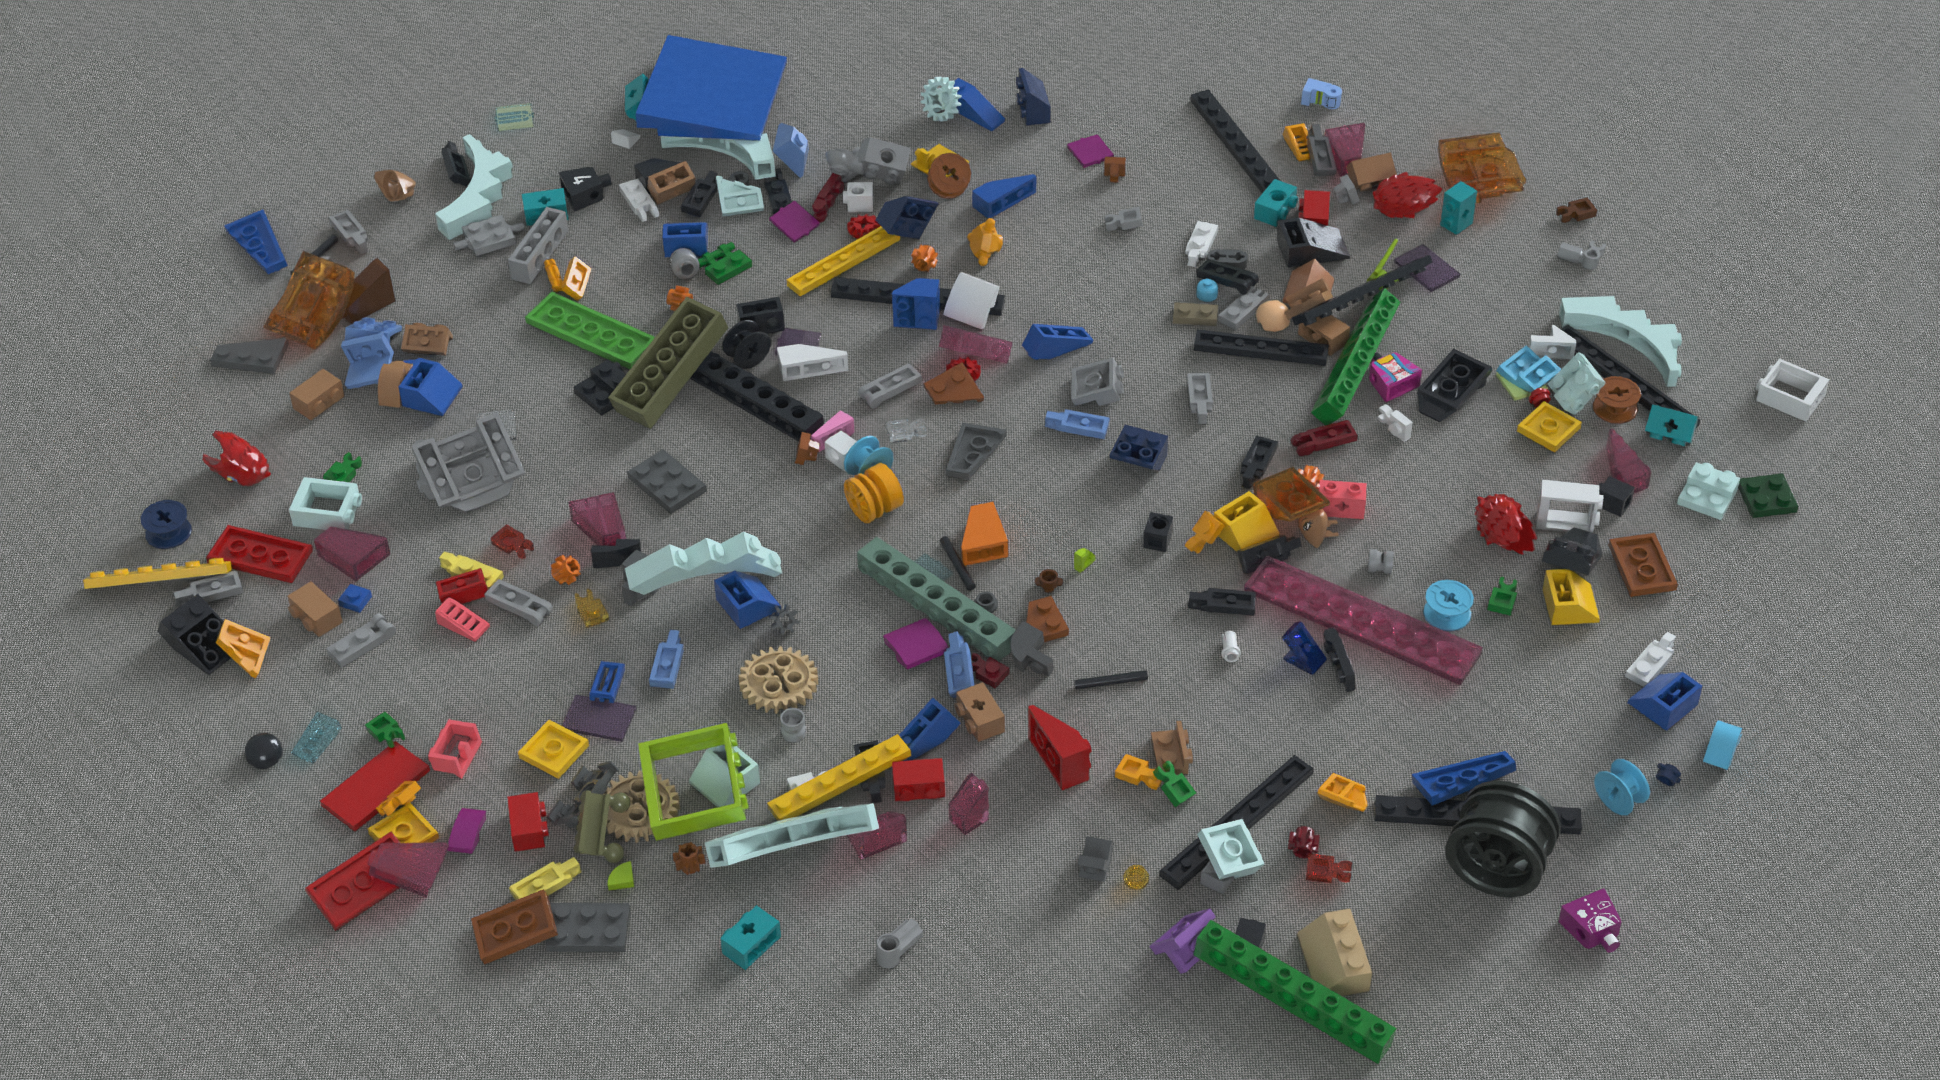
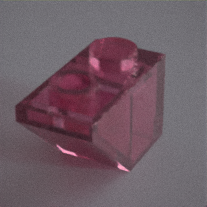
(970, 804)

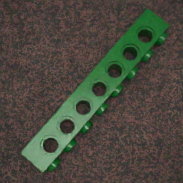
(1355, 357)
(1294, 991)

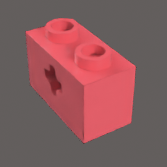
(1345, 498)

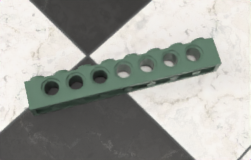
(936, 598)

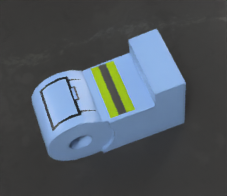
(1321, 94)

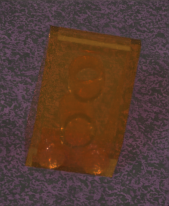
(1289, 495)

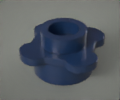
(1668, 774)

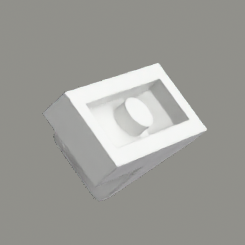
(1557, 345)

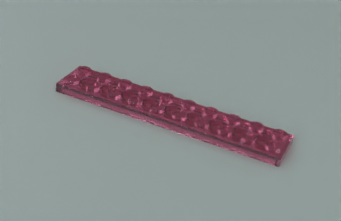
(1364, 620)

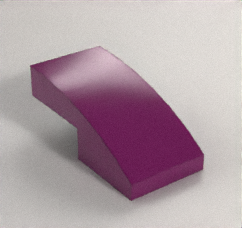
(466, 830)

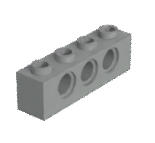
(538, 245)

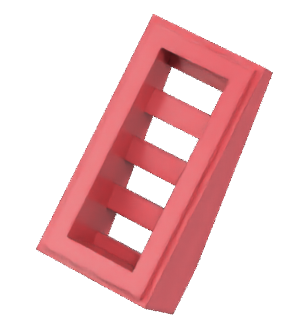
(450, 610)

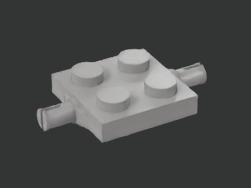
(488, 235)

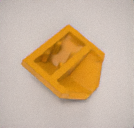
(1343, 793)

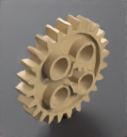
(765, 689)
(636, 820)

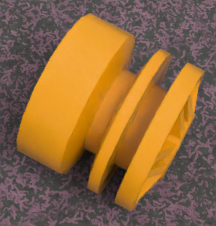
(873, 492)

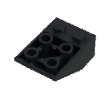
(1307, 240)
(194, 633)

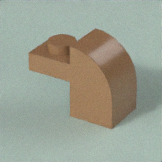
(389, 381)

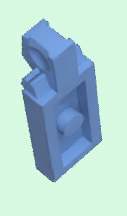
(1078, 423)
(667, 662)
(958, 664)

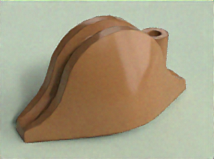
(395, 184)

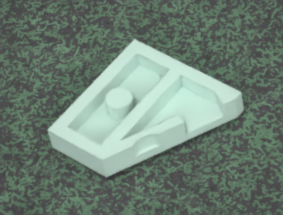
(738, 198)

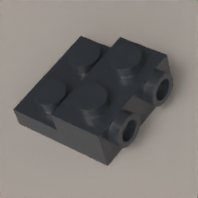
(600, 385)

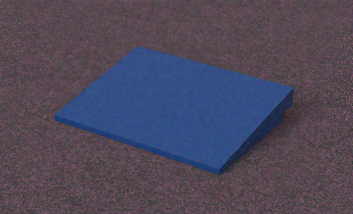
(710, 91)

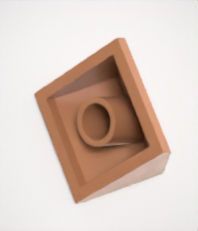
(1307, 275)

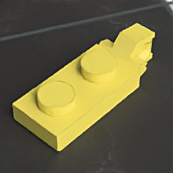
(462, 564)
(550, 878)

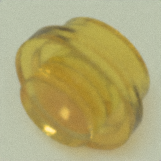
(1136, 877)

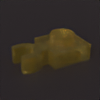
(590, 610)

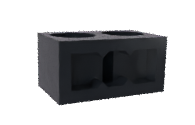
(766, 313)

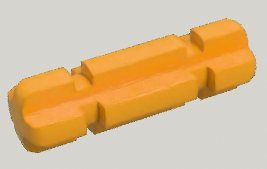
(553, 274)

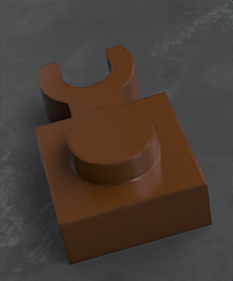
(1577, 209)

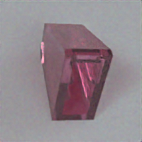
(1346, 144)
(598, 518)
(351, 550)
(408, 864)

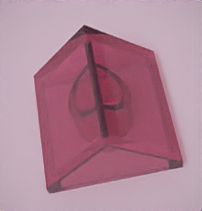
(891, 833)

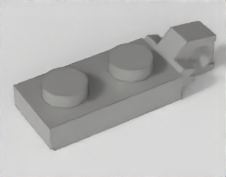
(350, 230)
(1200, 395)
(211, 588)

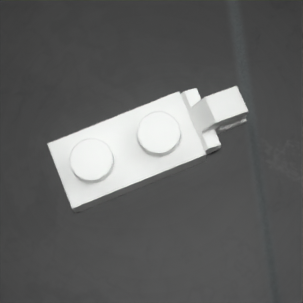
(1200, 242)
(1652, 660)

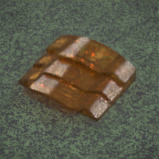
(1482, 164)
(312, 301)

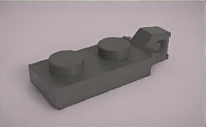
(1320, 152)

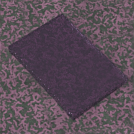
(1436, 274)
(599, 718)

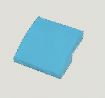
(1528, 370)

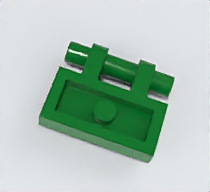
(728, 266)

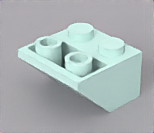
(713, 778)

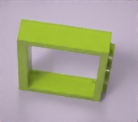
(682, 744)

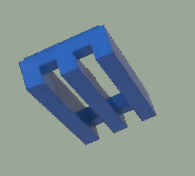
(604, 694)

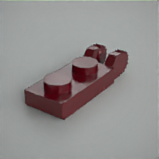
(827, 197)
(1324, 437)

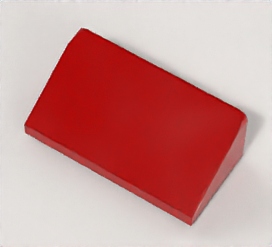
(463, 587)

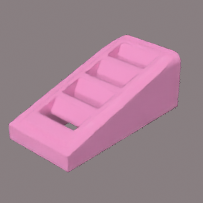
(838, 422)

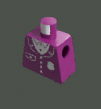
(1592, 920)

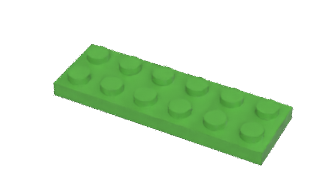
(589, 329)

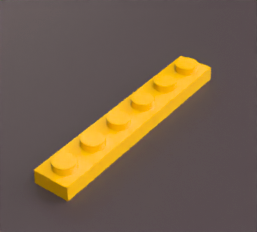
(841, 261)
(147, 574)
(839, 779)

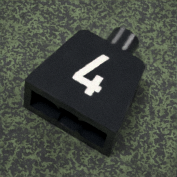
(583, 186)

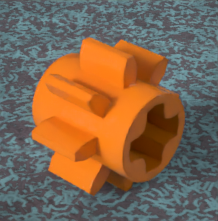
(924, 258)
(677, 296)
(1312, 474)
(565, 569)

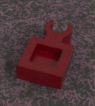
(989, 671)

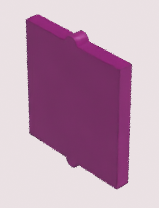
(1090, 150)
(794, 221)

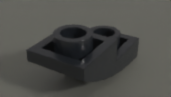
(614, 556)

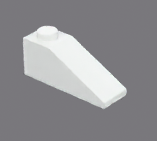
(808, 361)

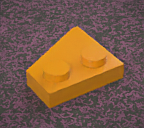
(243, 646)

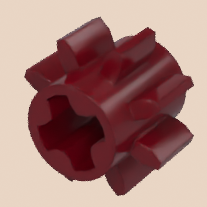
(1303, 842)

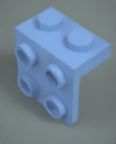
(368, 326)
(366, 359)

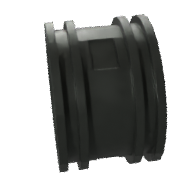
(1503, 839)

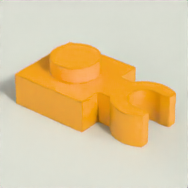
(400, 796)

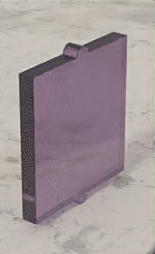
(796, 336)

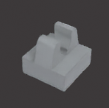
(1346, 191)

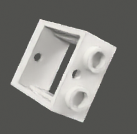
(1797, 377)
(1565, 520)

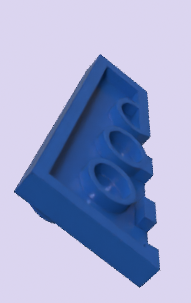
(258, 240)
(1460, 777)

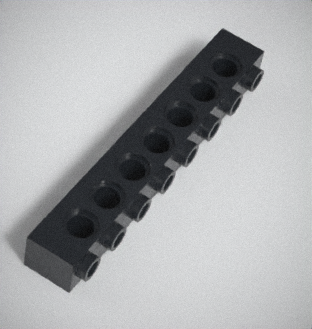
(757, 397)

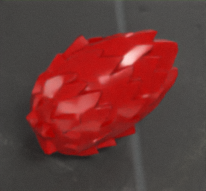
(1405, 195)
(238, 461)
(1504, 523)

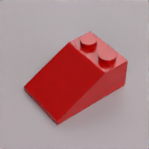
(1059, 747)

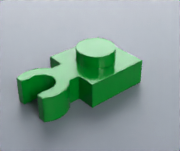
(343, 471)
(1503, 597)
(384, 728)
(1176, 786)

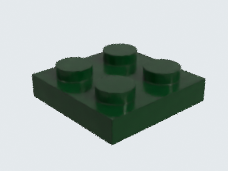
(1767, 495)

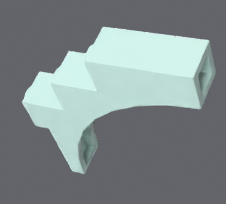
(753, 153)
(483, 189)
(1603, 316)
(706, 557)
(790, 833)

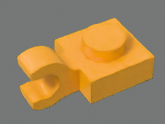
(1206, 530)
(1136, 770)

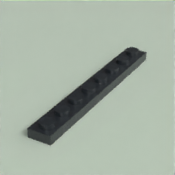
(1233, 139)
(882, 292)
(1356, 294)
(1447, 813)

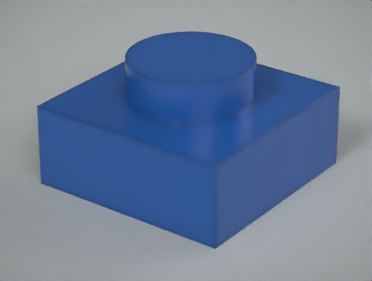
(355, 598)

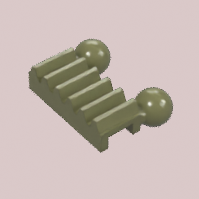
(593, 824)

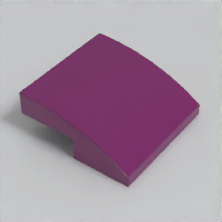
(916, 643)

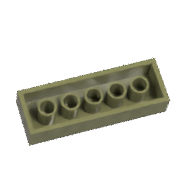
(668, 362)

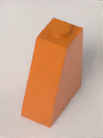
(983, 536)

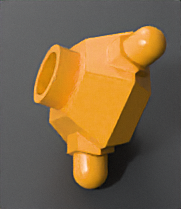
(985, 241)

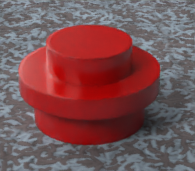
(1538, 396)

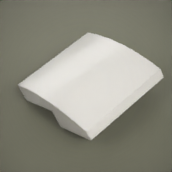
(971, 300)

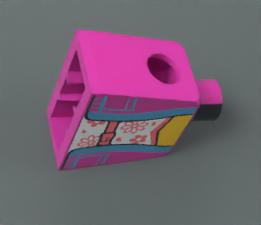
(1393, 375)

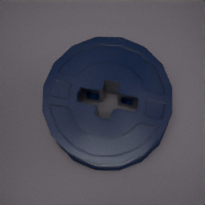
(166, 524)

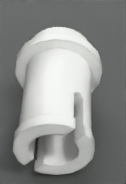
(1230, 649)

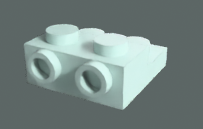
(1576, 384)
(1709, 490)
(1231, 849)

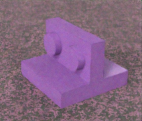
(1181, 939)

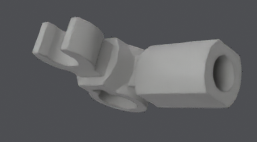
(1576, 254)

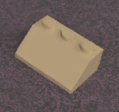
(1336, 953)

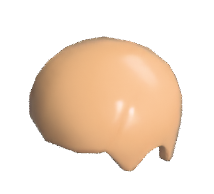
(1272, 316)

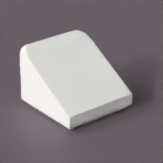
(624, 138)

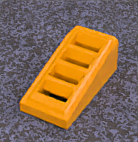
(1289, 135)

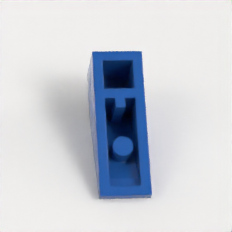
(977, 107)
(1002, 194)
(1054, 340)
(928, 729)

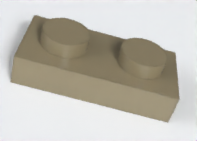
(1195, 314)

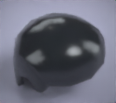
(263, 750)

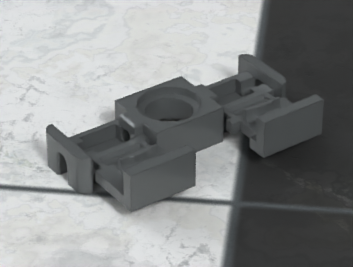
(593, 781)

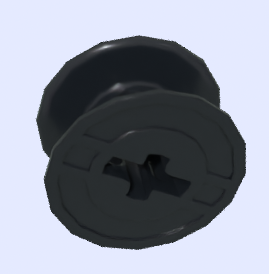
(738, 347)

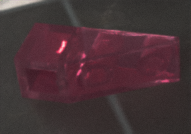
(975, 344)
(1626, 464)

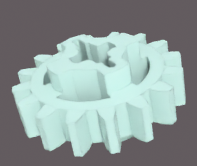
(941, 99)

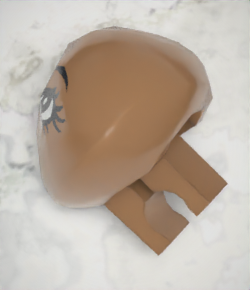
(1314, 527)

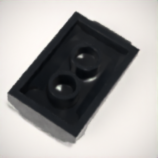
(1451, 385)
(1574, 551)

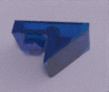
(1303, 649)

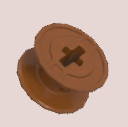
(951, 186)
(1617, 400)

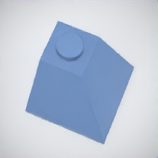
(791, 148)

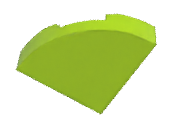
(1083, 559)
(621, 877)

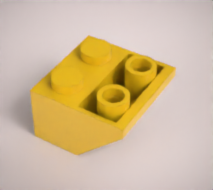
(1246, 522)
(1569, 598)

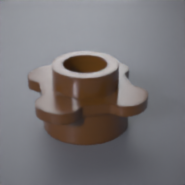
(1048, 580)

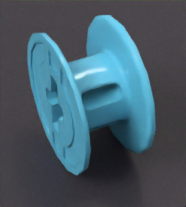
(866, 454)
(1448, 605)
(1622, 787)

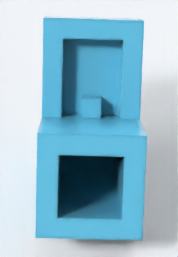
(1722, 745)

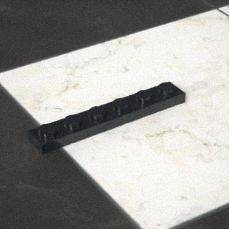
(1261, 347)

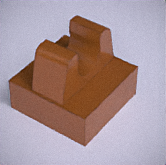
(1114, 168)
(806, 449)

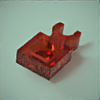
(511, 539)
(1322, 869)

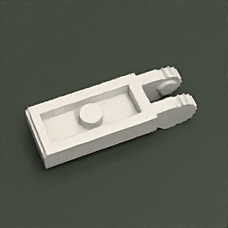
(638, 199)

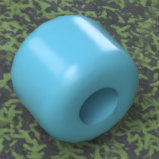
(1207, 290)

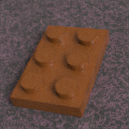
(1642, 564)
(514, 926)

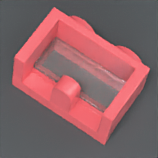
(455, 748)

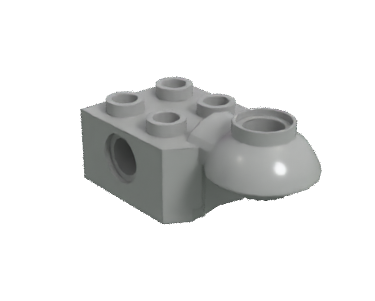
(874, 160)

